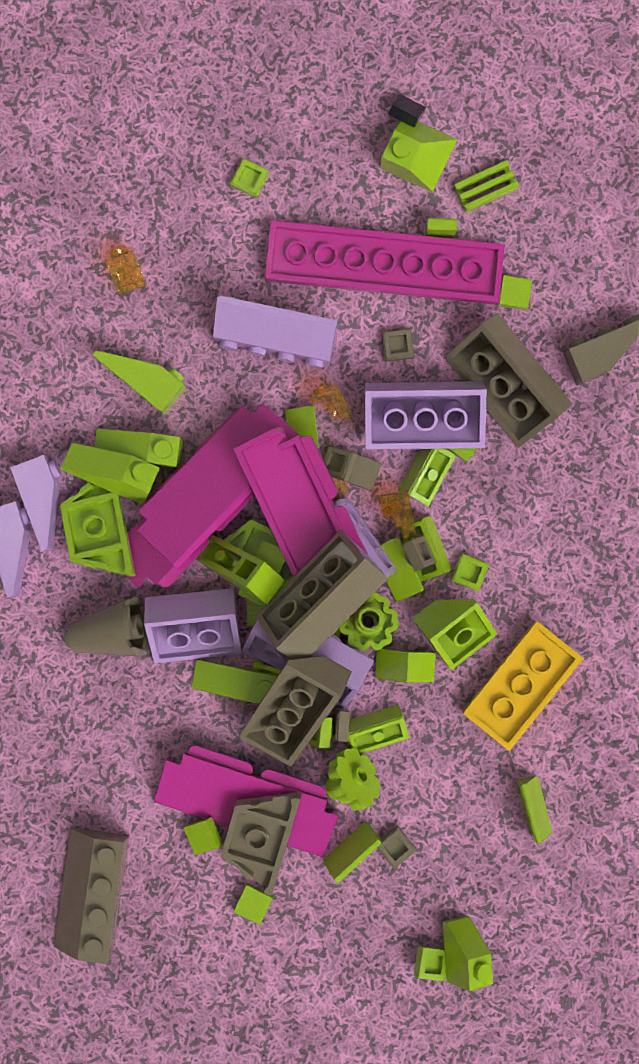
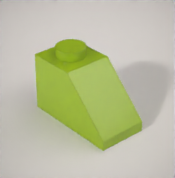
(466, 955)

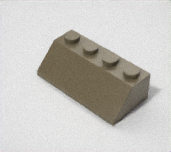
(517, 386)
(320, 597)
(296, 707)
(91, 894)

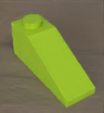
(149, 380)
(151, 447)
(111, 470)
(241, 569)
(232, 681)

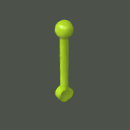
(258, 665)

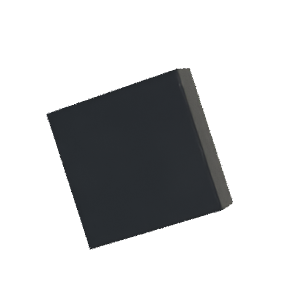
(407, 110)

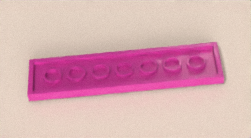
(384, 262)

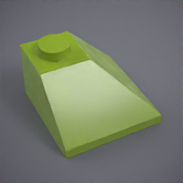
(417, 154)
(455, 628)

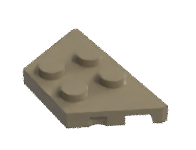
(260, 836)

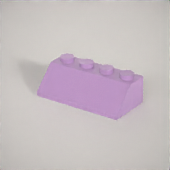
(274, 331)
(425, 415)
(261, 648)

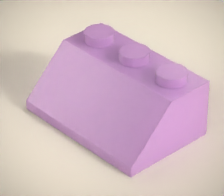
(192, 625)

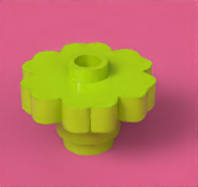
(379, 634)
(352, 780)

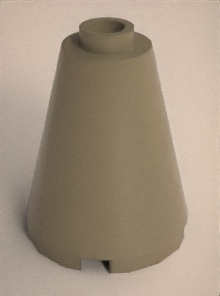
(110, 631)

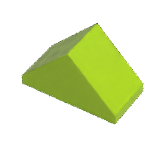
(405, 665)

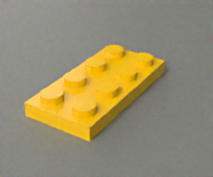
(522, 685)

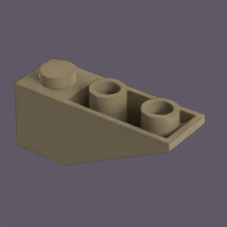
(599, 355)

